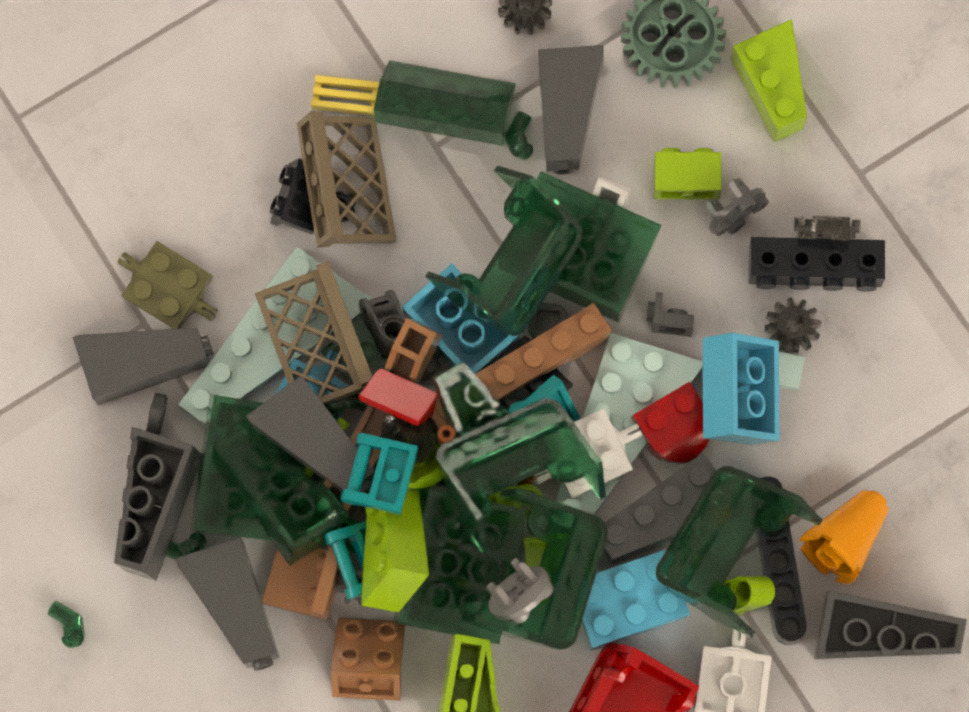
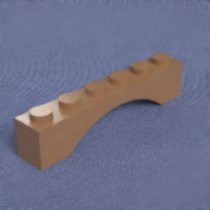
(541, 355)
(406, 359)

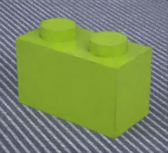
(687, 174)

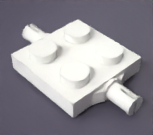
(607, 444)
(732, 678)

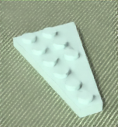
(249, 353)
(627, 382)

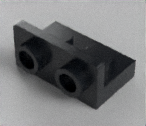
(292, 203)

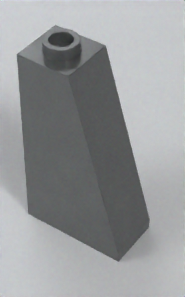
(567, 97)
(139, 359)
(309, 433)
(231, 595)

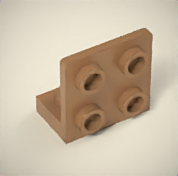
(305, 585)
(367, 659)

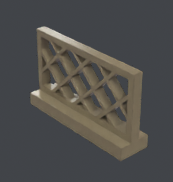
(321, 177)
(338, 320)

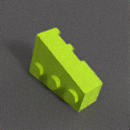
(773, 78)
(394, 555)
(469, 677)

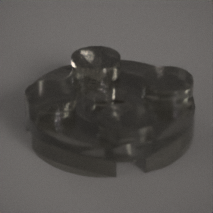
(836, 226)

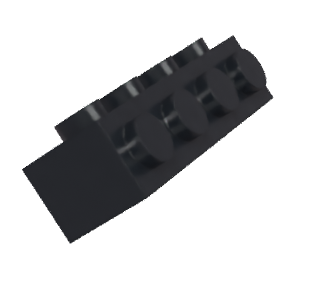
(816, 263)

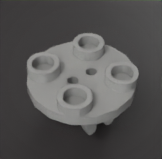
(519, 592)

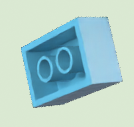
(464, 335)
(741, 389)
(629, 602)

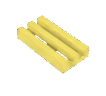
(345, 83)

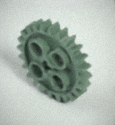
(696, 54)

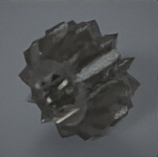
(523, 17)
(805, 332)
(422, 435)

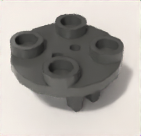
(732, 217)

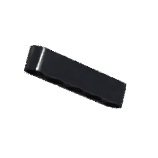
(786, 577)

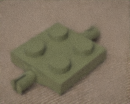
(167, 286)

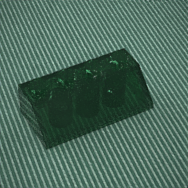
(444, 102)

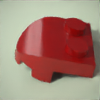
(674, 426)

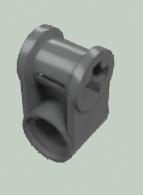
(382, 317)

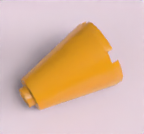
(846, 536)

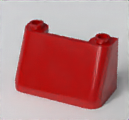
(633, 682)

